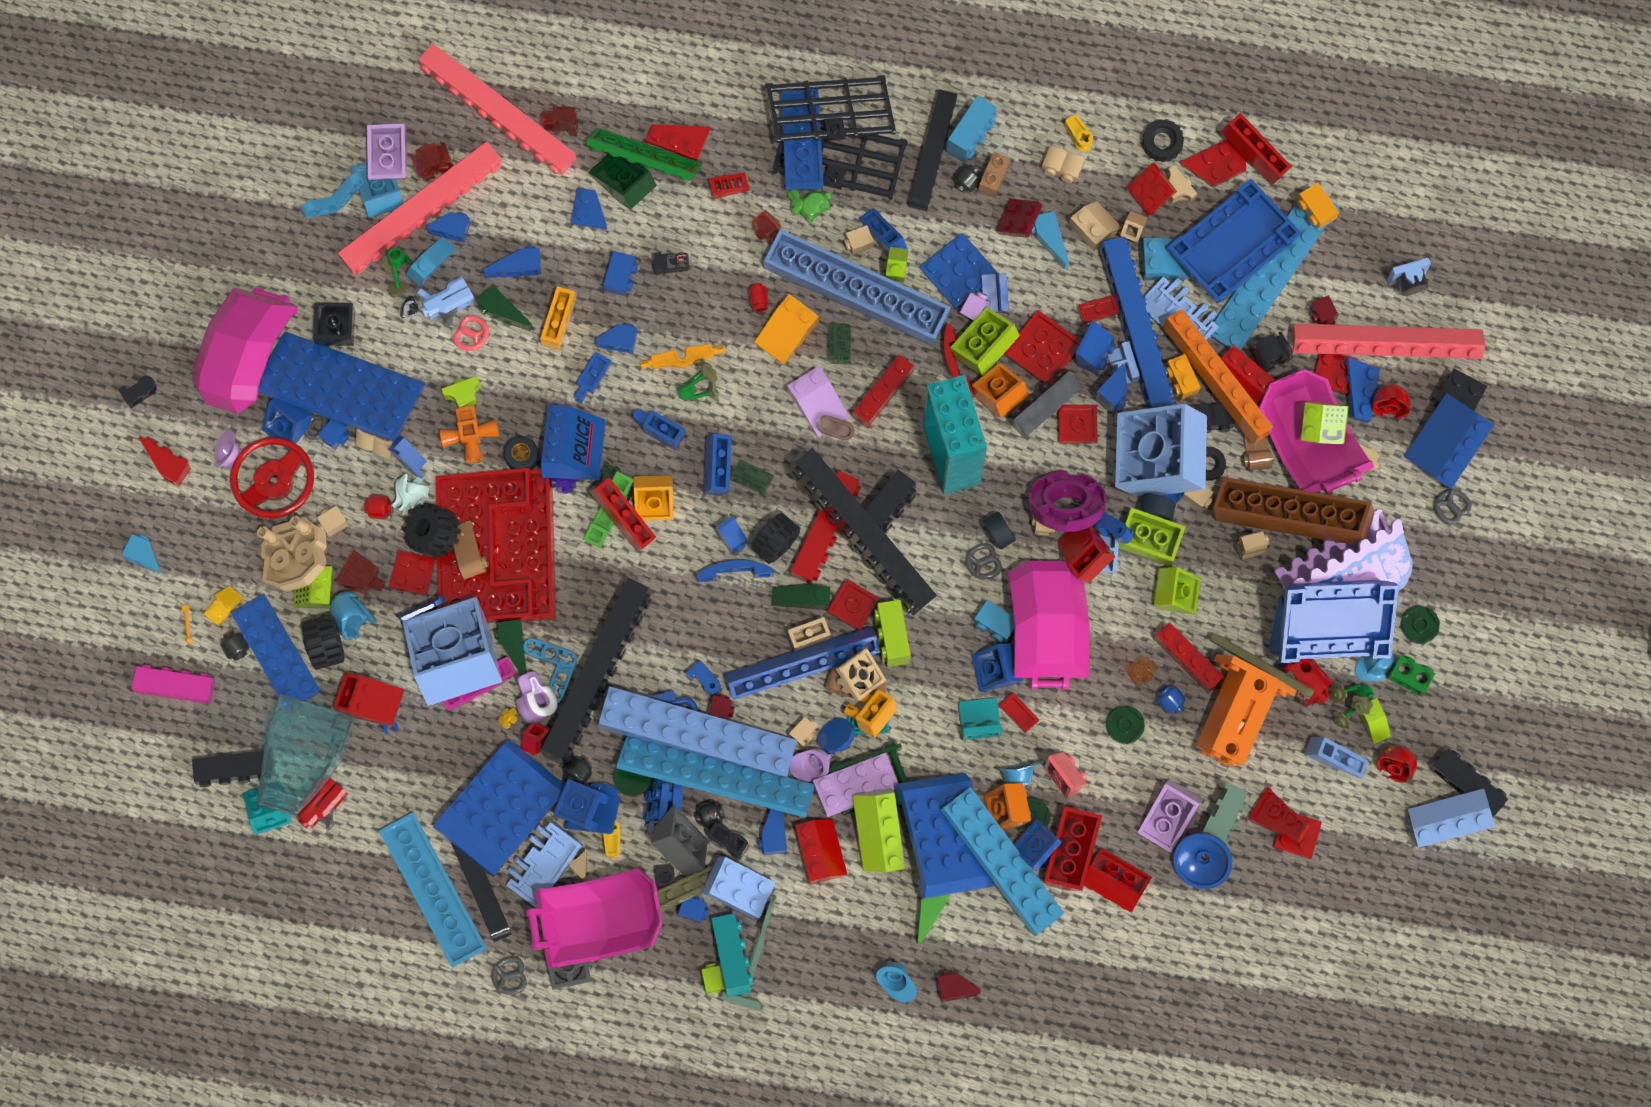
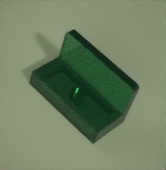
(751, 477)

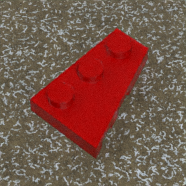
(679, 139)
(1278, 817)

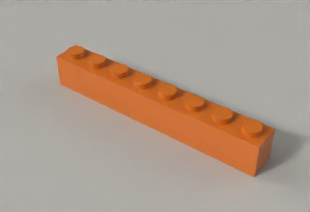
(1217, 376)

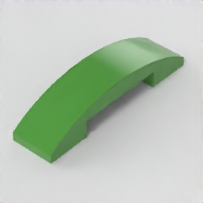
(602, 523)

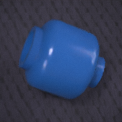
(1171, 699)

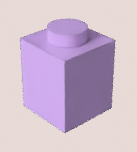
(975, 305)

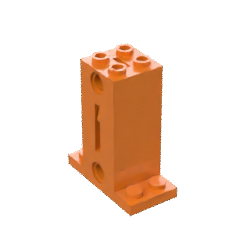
(1239, 711)

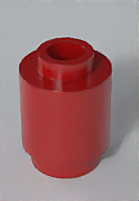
(758, 297)

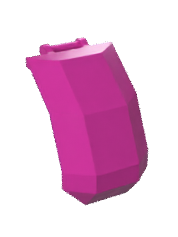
(239, 347)
(1309, 463)
(1049, 623)
(596, 918)

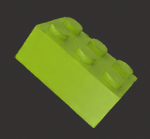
(985, 341)
(1153, 537)
(892, 633)

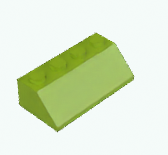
(878, 831)

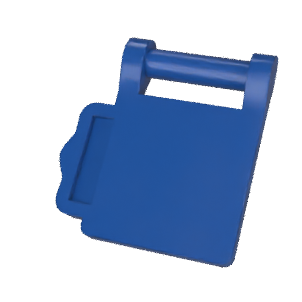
(420, 609)
(605, 814)

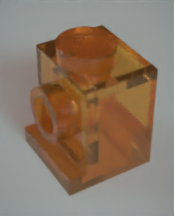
(1142, 671)

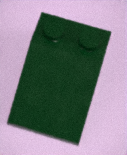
(623, 179)

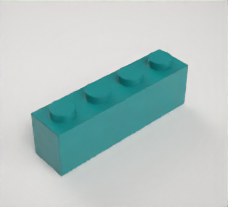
(731, 955)

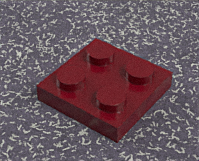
(1019, 218)

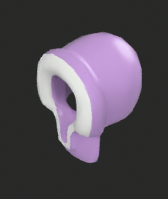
(537, 699)

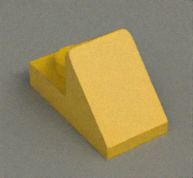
(224, 604)

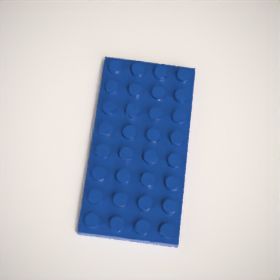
(340, 386)

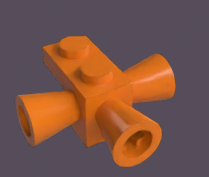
(469, 433)

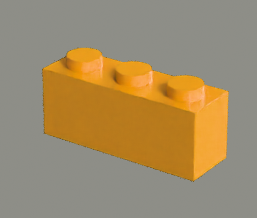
(558, 318)

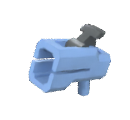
(447, 302)

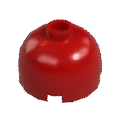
(1392, 400)
(1398, 762)

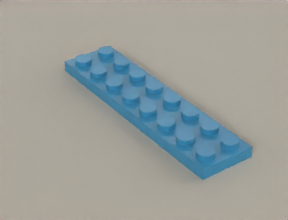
(1002, 861)
(433, 890)

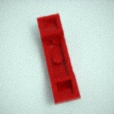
(949, 339)

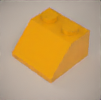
(654, 497)

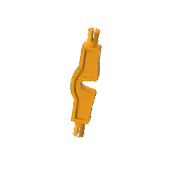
(672, 358)

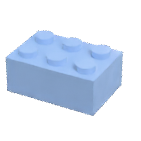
(738, 887)

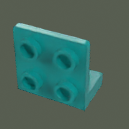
(980, 719)
(262, 817)

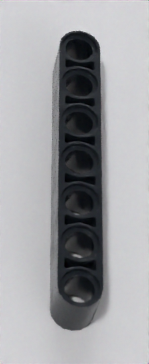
(933, 150)
(484, 896)

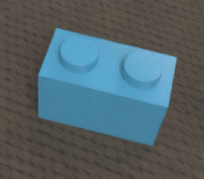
(995, 621)

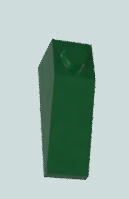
(500, 308)
(802, 596)
(511, 639)

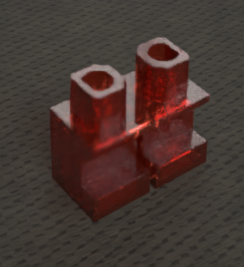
(561, 120)

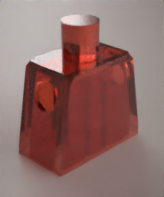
(360, 575)

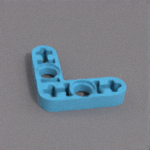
(337, 201)
(561, 667)

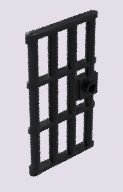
(832, 122)
(836, 169)

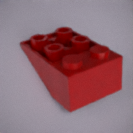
(1085, 553)
(368, 699)

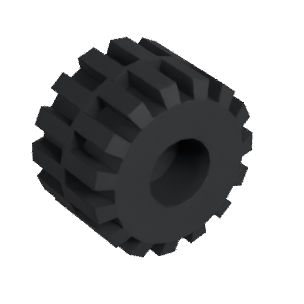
(431, 530)
(322, 642)

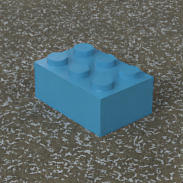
(972, 130)

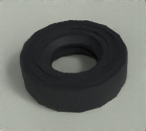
(1220, 460)

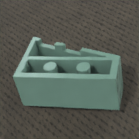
(1225, 812)

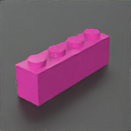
(173, 684)

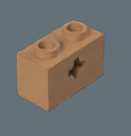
(994, 174)

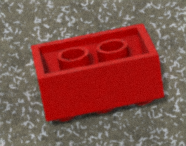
(1248, 373)
(820, 850)
(1116, 880)

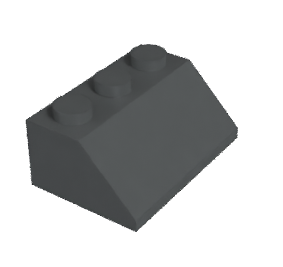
(680, 842)

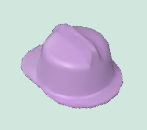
(226, 450)
(810, 765)

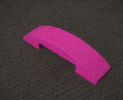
(506, 670)

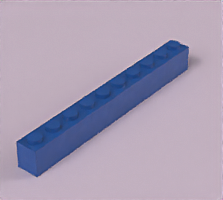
(1137, 322)

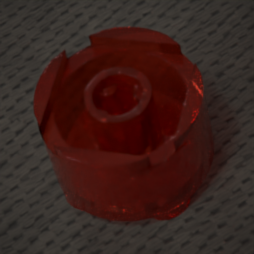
(431, 160)

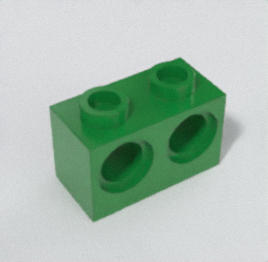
(1409, 680)

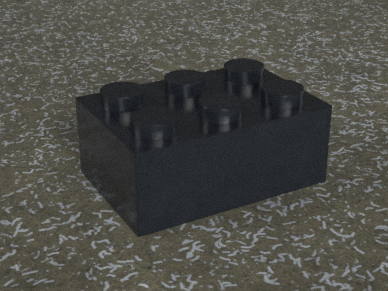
(892, 500)

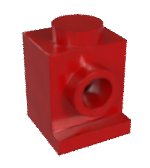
(534, 738)

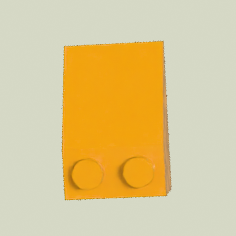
(787, 329)

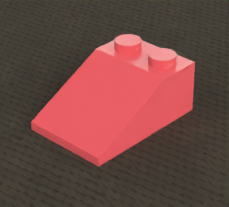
(1064, 774)

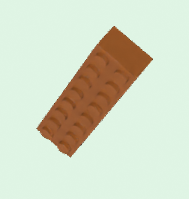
(1293, 511)

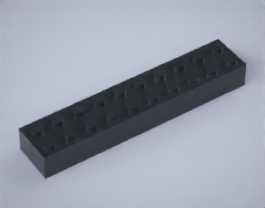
(862, 532)
(596, 672)

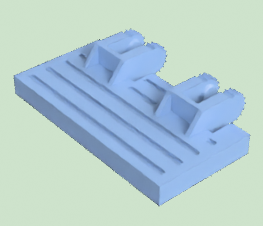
(1162, 305)
(544, 866)

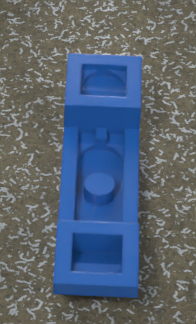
(760, 570)

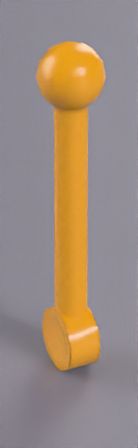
(185, 608)

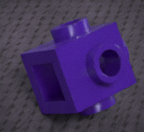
(564, 485)

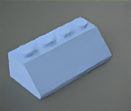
(1451, 818)

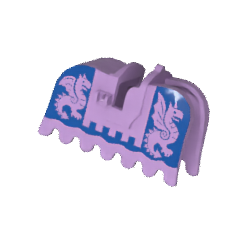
(1377, 558)

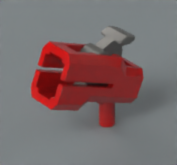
(323, 806)

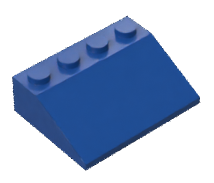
(1449, 440)

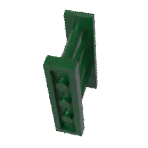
(890, 749)

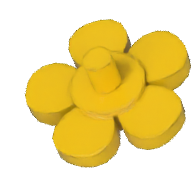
(508, 717)

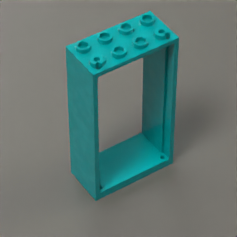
(954, 434)

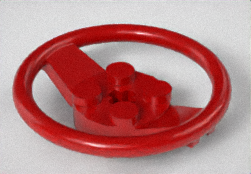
(283, 470)

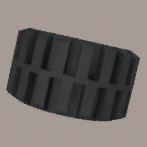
(775, 538)

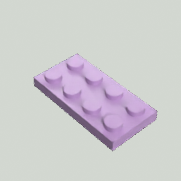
(838, 787)

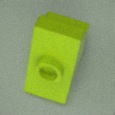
(462, 392)

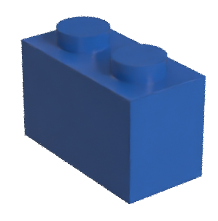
(620, 273)

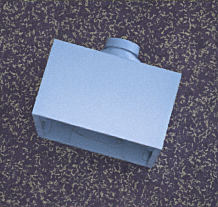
(1161, 450)
(452, 651)

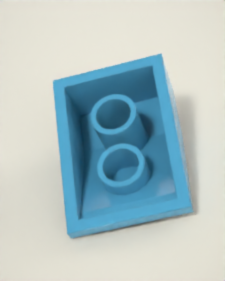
(377, 195)
(1160, 262)

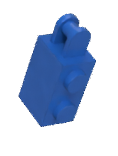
(660, 428)

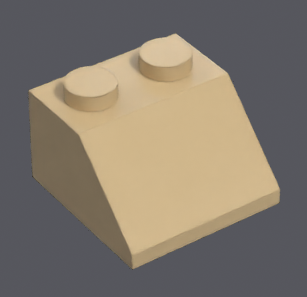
(1094, 225)

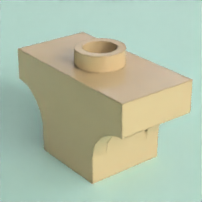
(1182, 185)

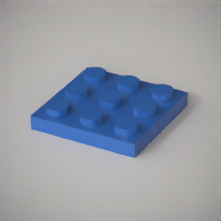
(957, 270)

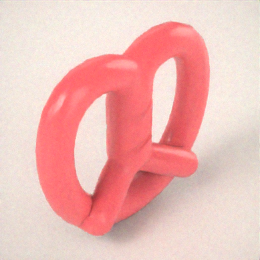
(471, 333)

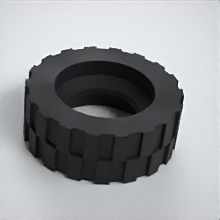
(1166, 127)

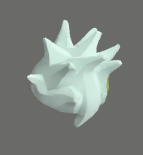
(409, 493)

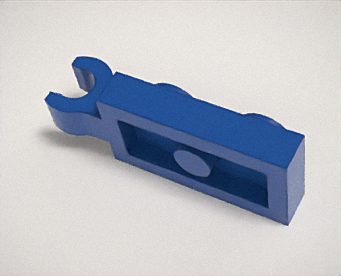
(592, 376)

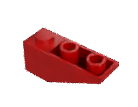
(170, 467)

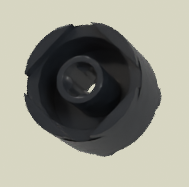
(1271, 352)

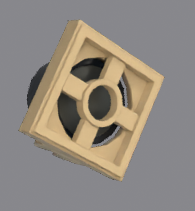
(857, 675)

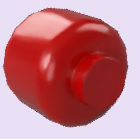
(378, 507)

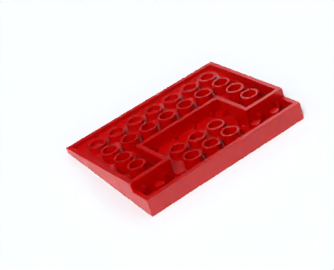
(517, 514)

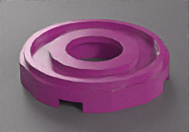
(1061, 485)

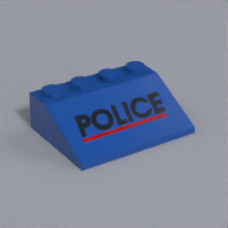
(572, 444)

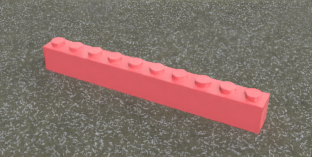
(497, 109)
(420, 208)
(1388, 341)

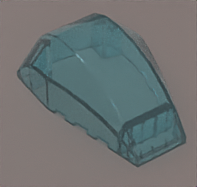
(300, 753)

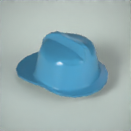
(1374, 669)
(1019, 774)
(896, 981)

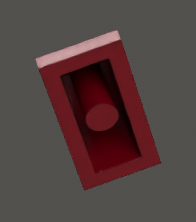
(955, 987)

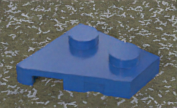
(587, 210)

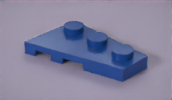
(1363, 386)

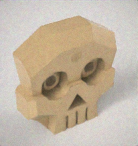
(292, 553)

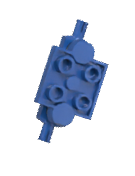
(660, 800)

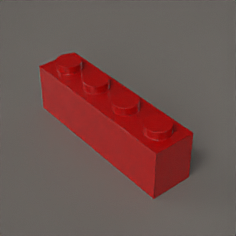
(1256, 149)
(883, 391)
(622, 513)
(1188, 657)

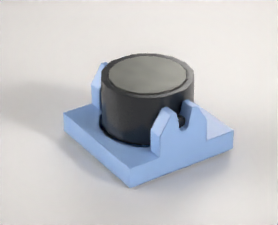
(1410, 277)

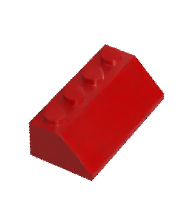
(1072, 857)

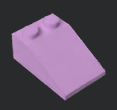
(387, 151)
(816, 398)
(1170, 815)

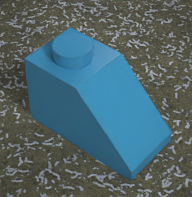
(141, 552)

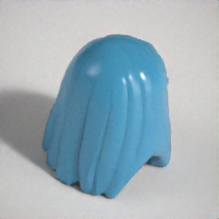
(349, 614)

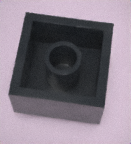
(334, 324)
(1463, 389)

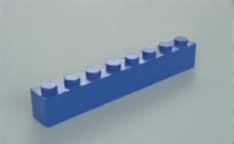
(800, 663)

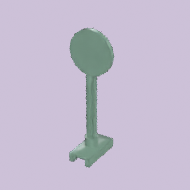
(744, 999)

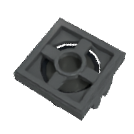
(569, 975)

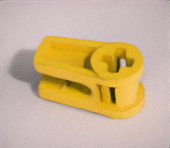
(1077, 132)
(612, 842)

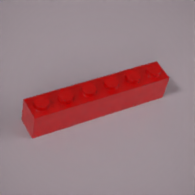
(820, 539)

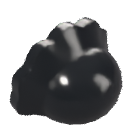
(409, 308)

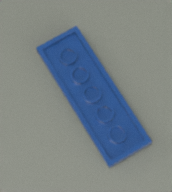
(804, 156)
(275, 649)

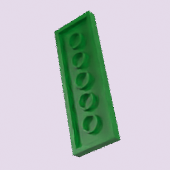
(643, 153)

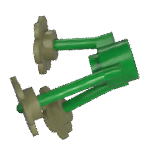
(688, 389)

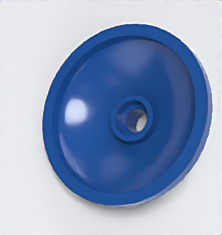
(1201, 871)

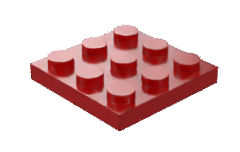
(1043, 347)

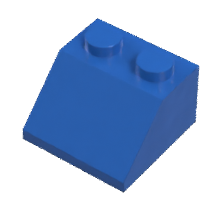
(1095, 348)
(1114, 391)
(286, 421)
(995, 667)

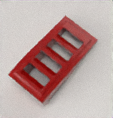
(728, 178)

